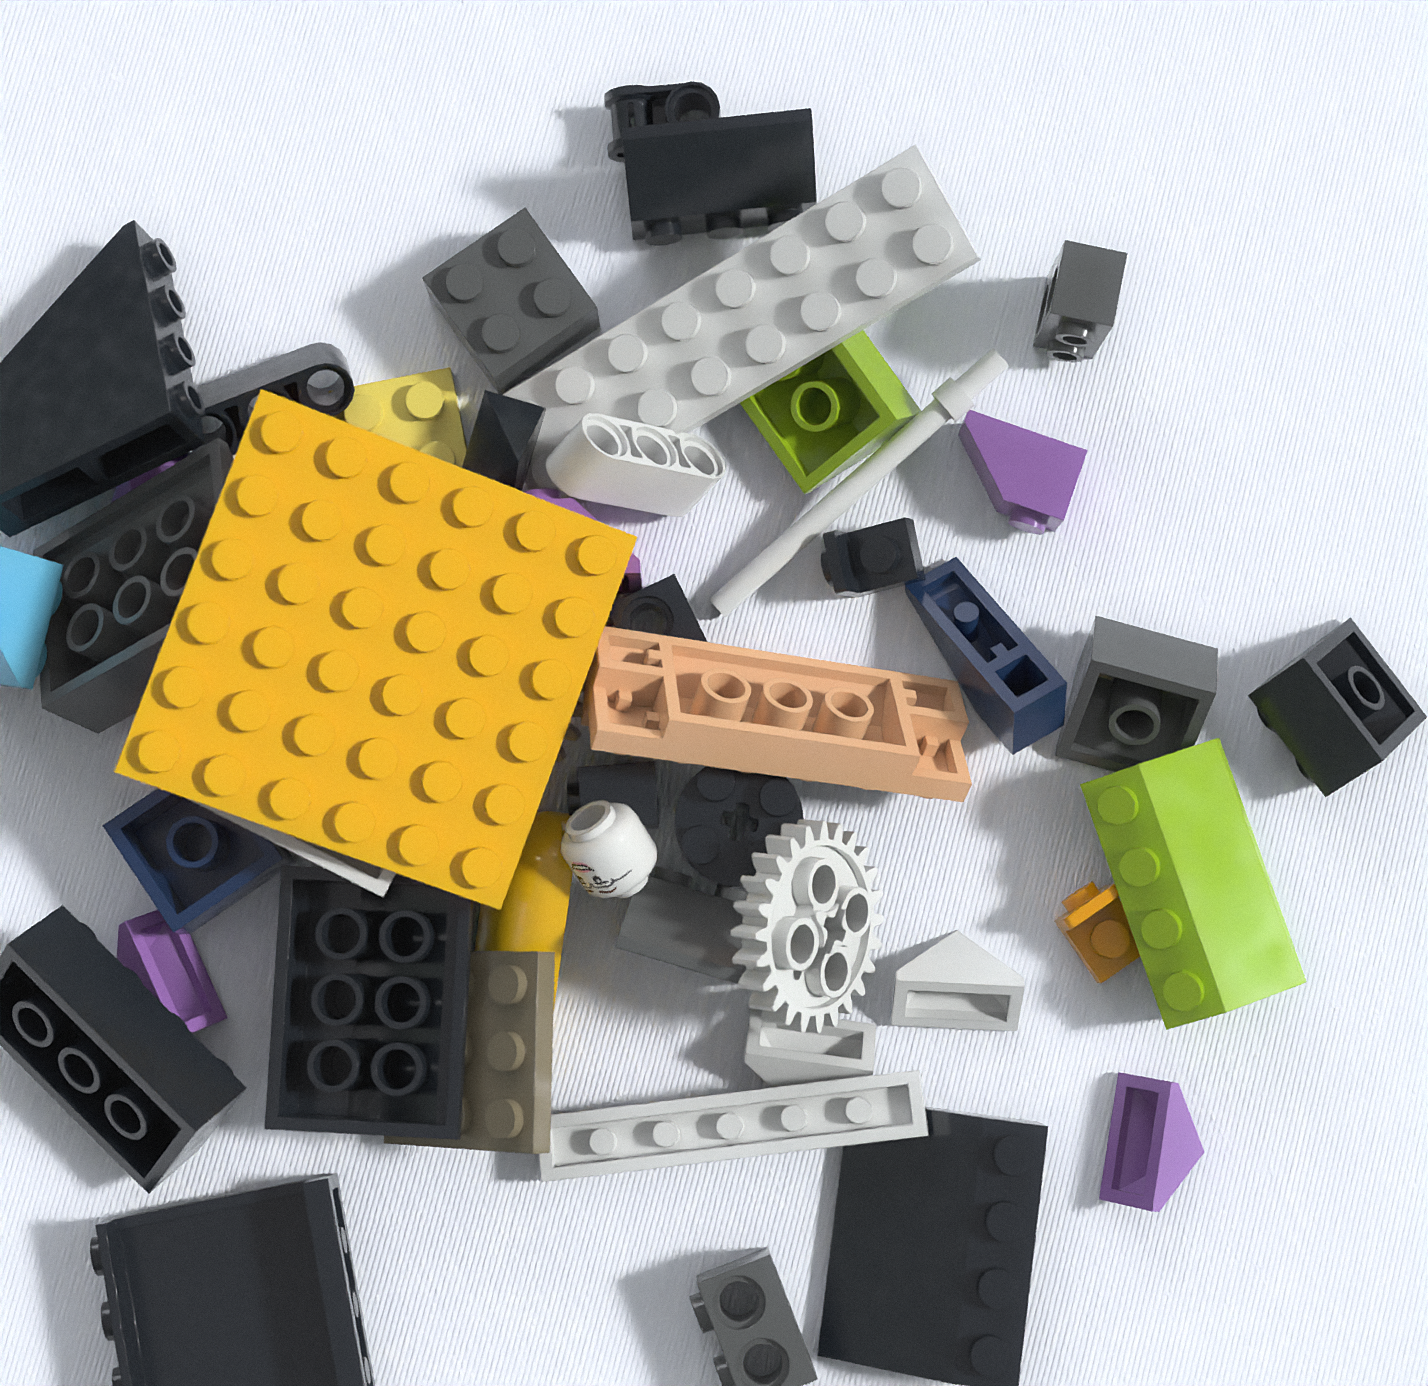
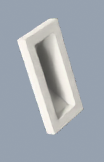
(957, 988)
(809, 1057)

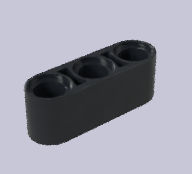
(283, 376)

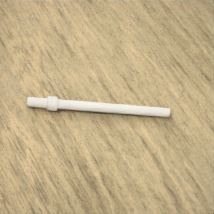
(950, 401)

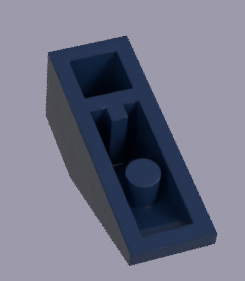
(990, 656)

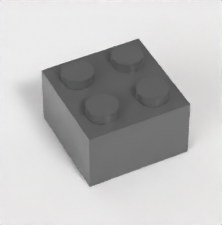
(512, 301)

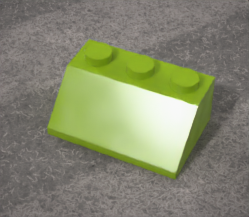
(832, 411)

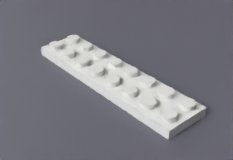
(760, 310)

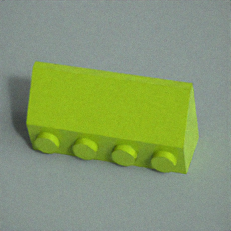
(1193, 884)

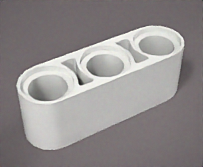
(635, 465)

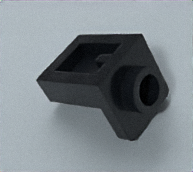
(872, 558)

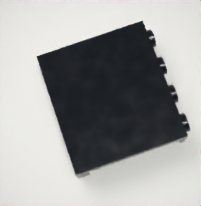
(235, 1291)

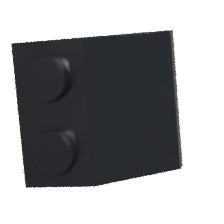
(1337, 708)

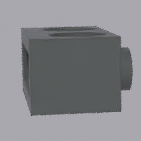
(1079, 301)
(767, 1323)

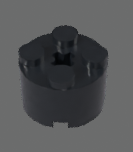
(717, 793)

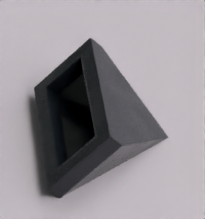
(504, 439)

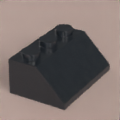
(718, 175)

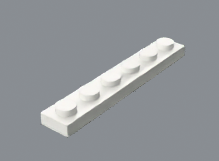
(735, 1126)

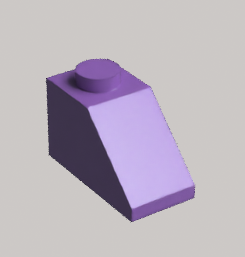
(1022, 471)

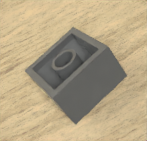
(1136, 696)
(684, 925)

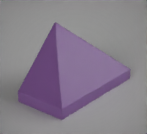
(170, 969)
(1148, 1143)

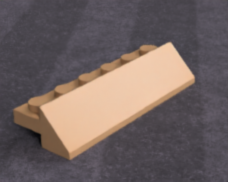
(776, 715)

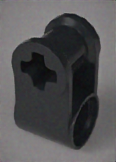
(655, 106)

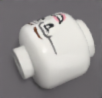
(608, 849)

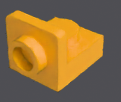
(1098, 930)

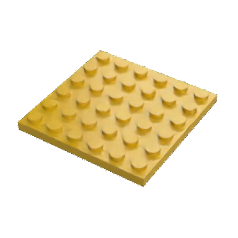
(377, 652)

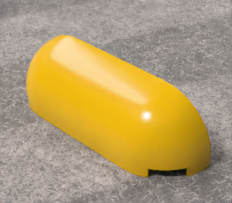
(537, 897)

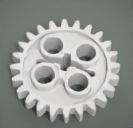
(807, 925)

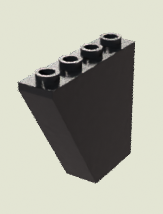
(97, 385)

